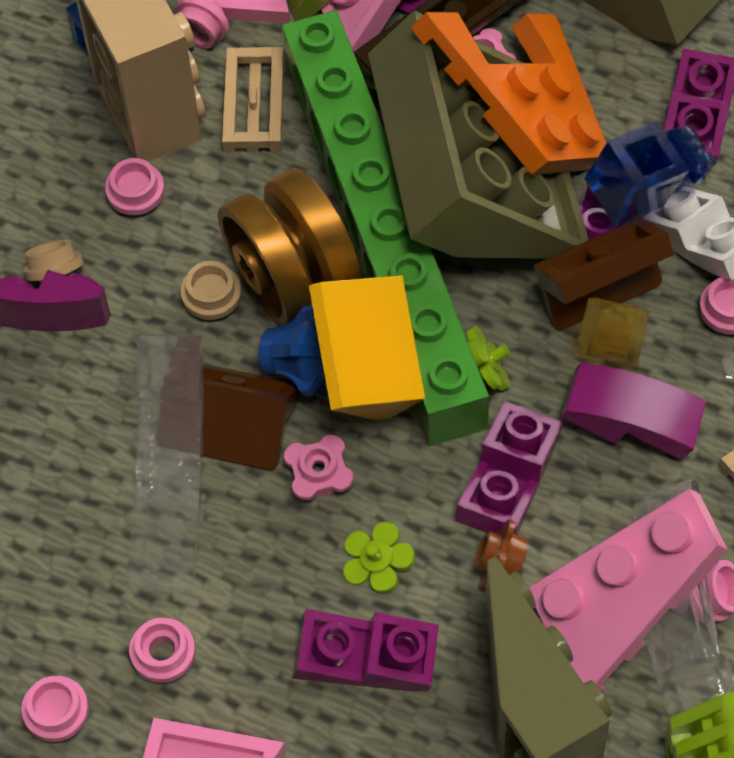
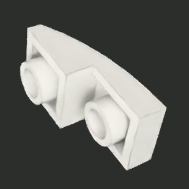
(699, 230)

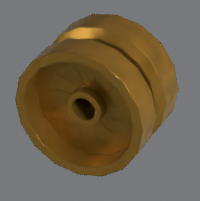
(287, 243)

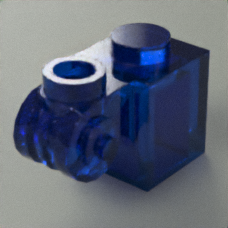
(645, 168)

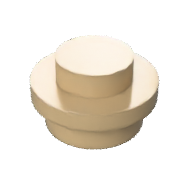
(52, 256)
(211, 290)

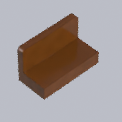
(605, 267)
(245, 416)

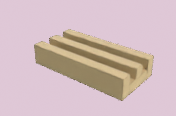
(253, 139)

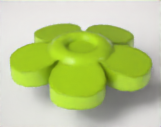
(489, 359)
(377, 557)

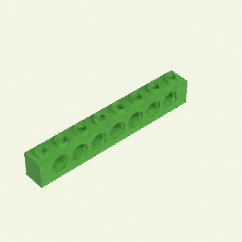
(370, 201)

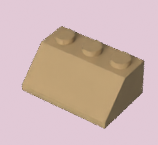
(145, 72)

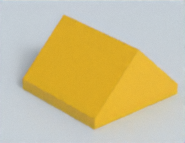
(367, 346)

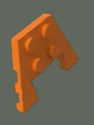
(534, 105)

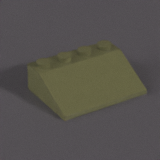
(452, 168)

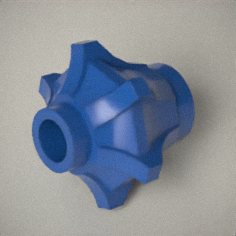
(295, 354)

